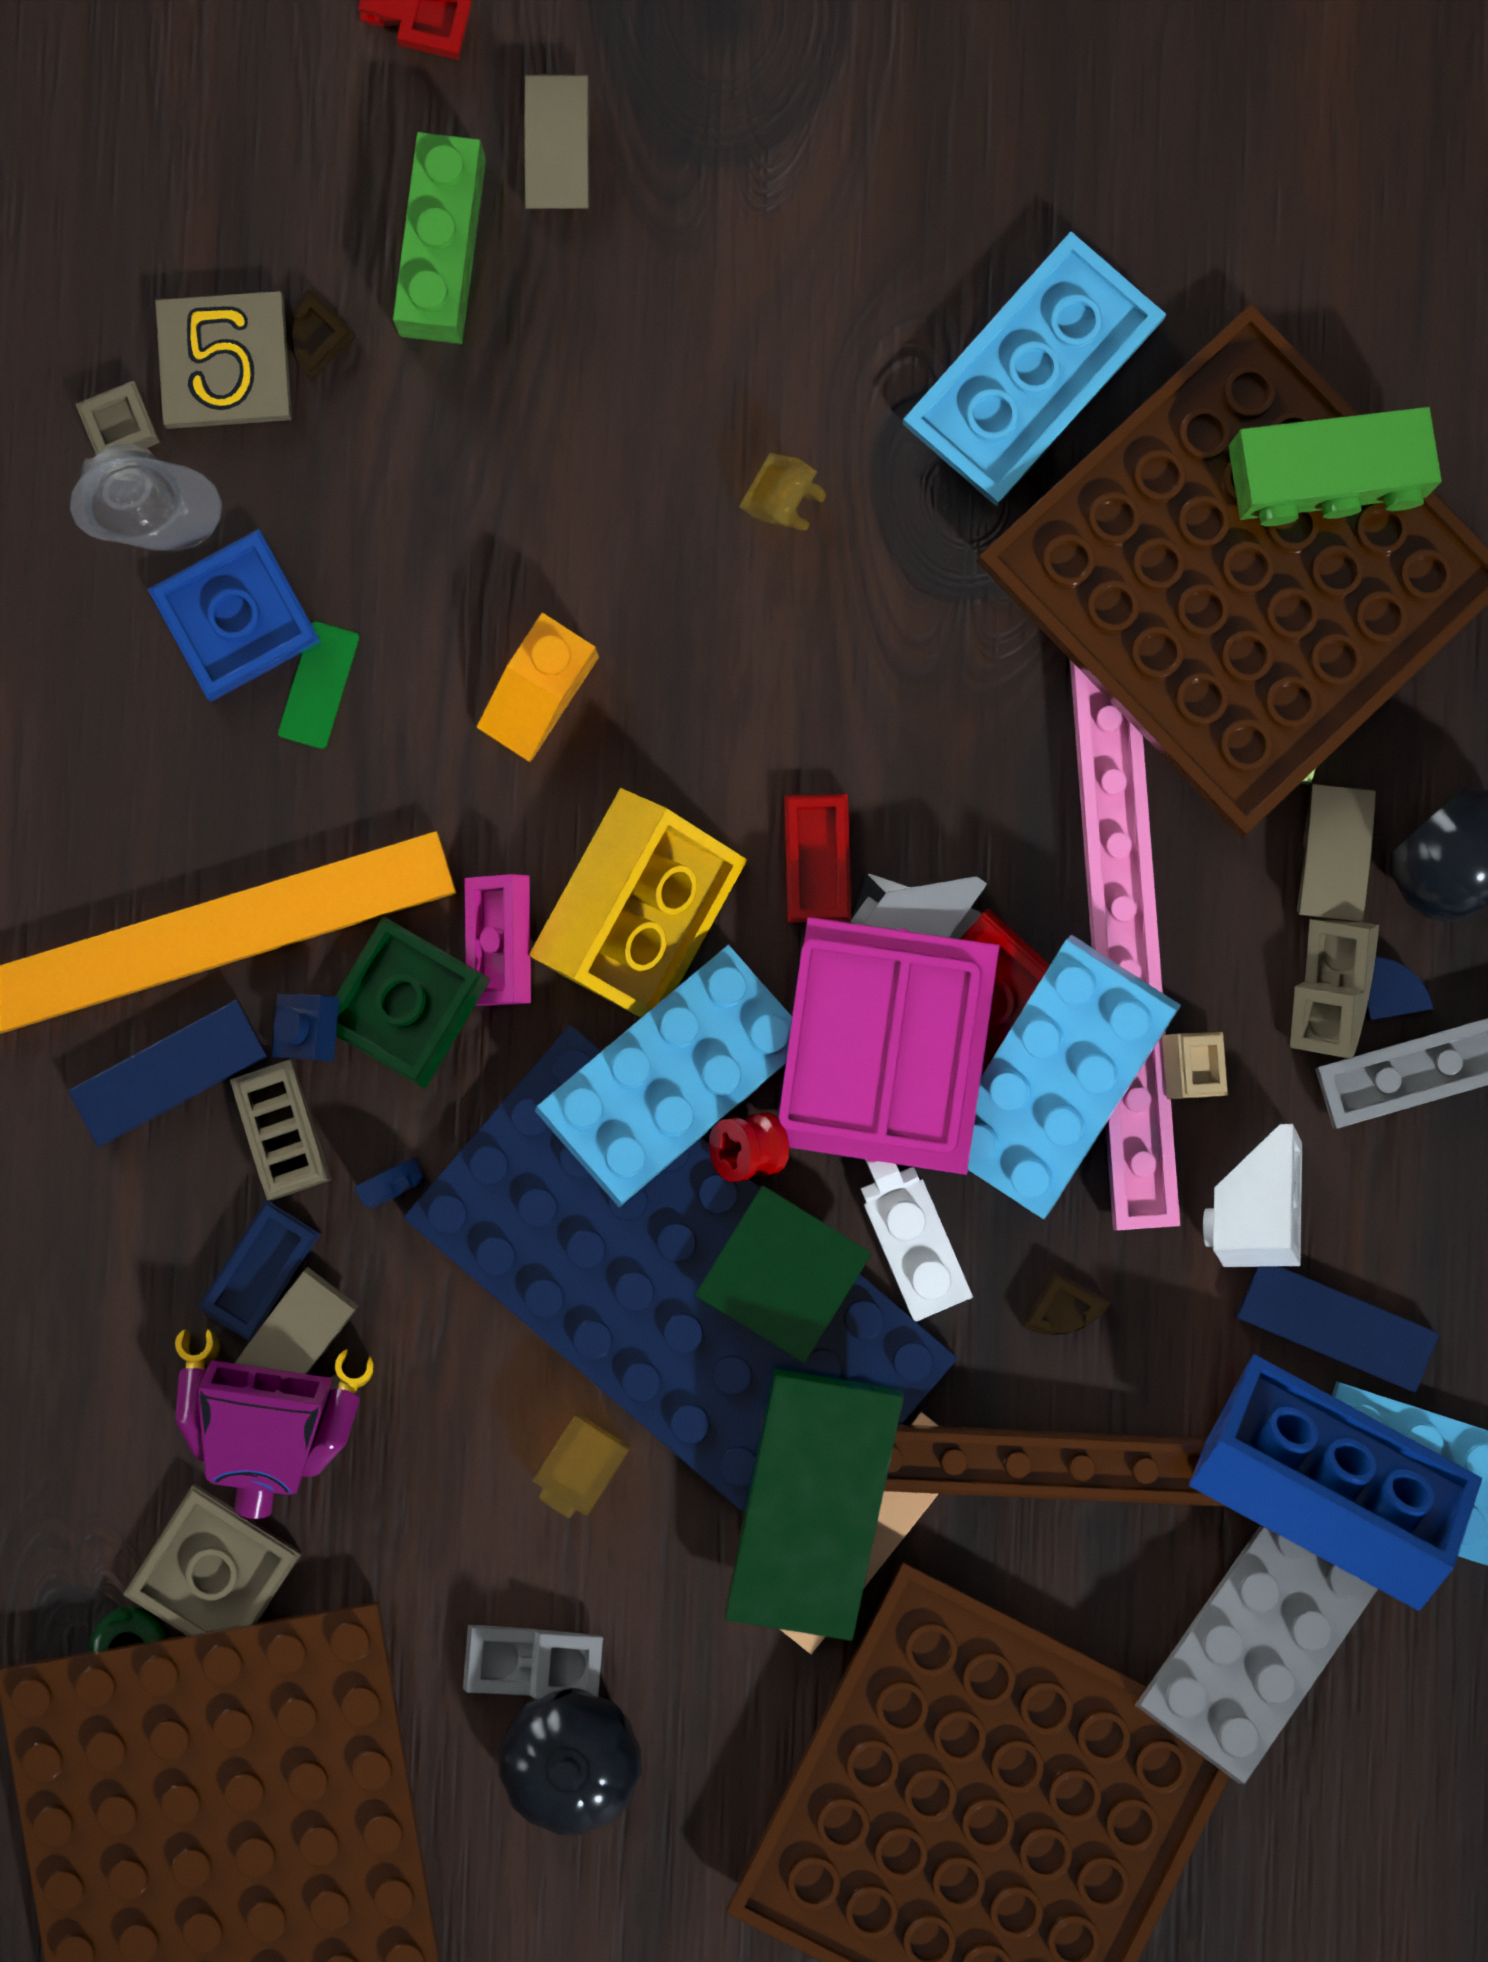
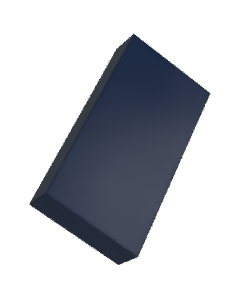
(259, 1270)

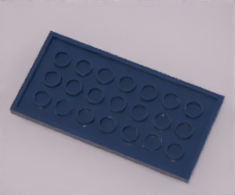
(622, 1282)

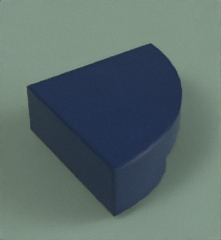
(1395, 991)
(391, 1183)

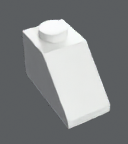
(1260, 1206)

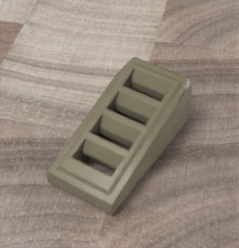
(297, 1180)

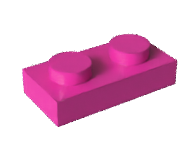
(499, 936)

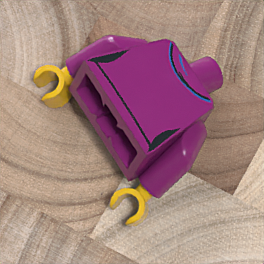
(261, 1424)

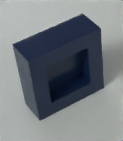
(305, 1027)

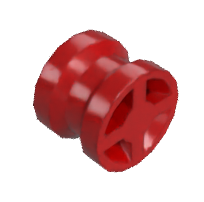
(748, 1147)

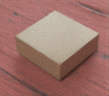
(1194, 1065)

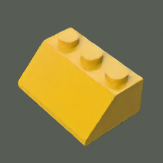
(638, 904)

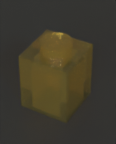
(579, 1466)

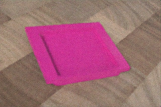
(887, 1044)

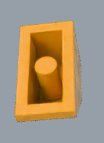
(537, 687)

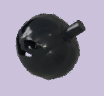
(1446, 860)
(570, 1762)

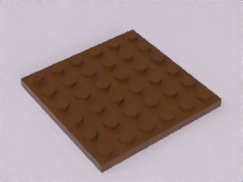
(1224, 635)
(221, 1797)
(976, 1799)

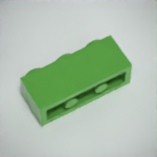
(439, 238)
(1335, 465)

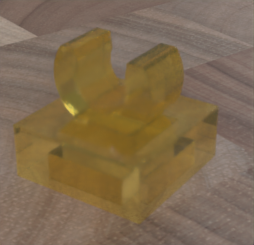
(779, 491)

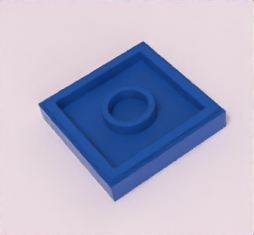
(234, 615)

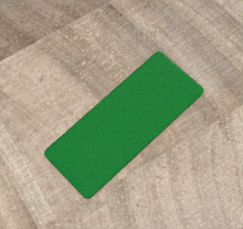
(319, 687)

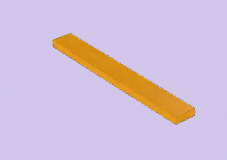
(223, 931)

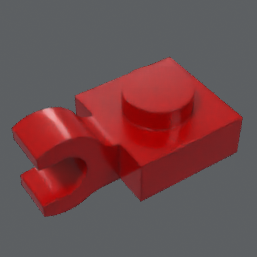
(423, 24)

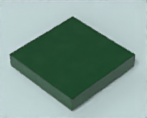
(406, 1002)
(783, 1274)

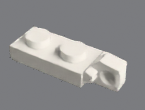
(914, 1240)

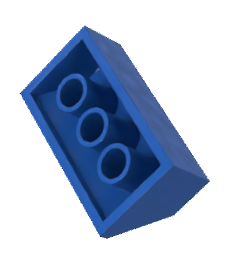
(1337, 1483)

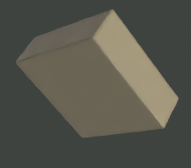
(118, 418)

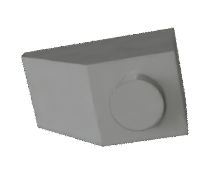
(923, 909)

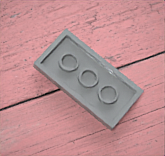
(1254, 1652)

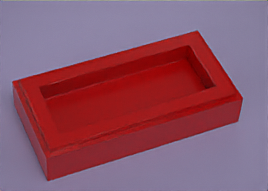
(817, 857)

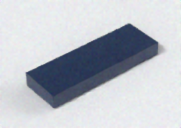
(168, 1073)
(1338, 1326)

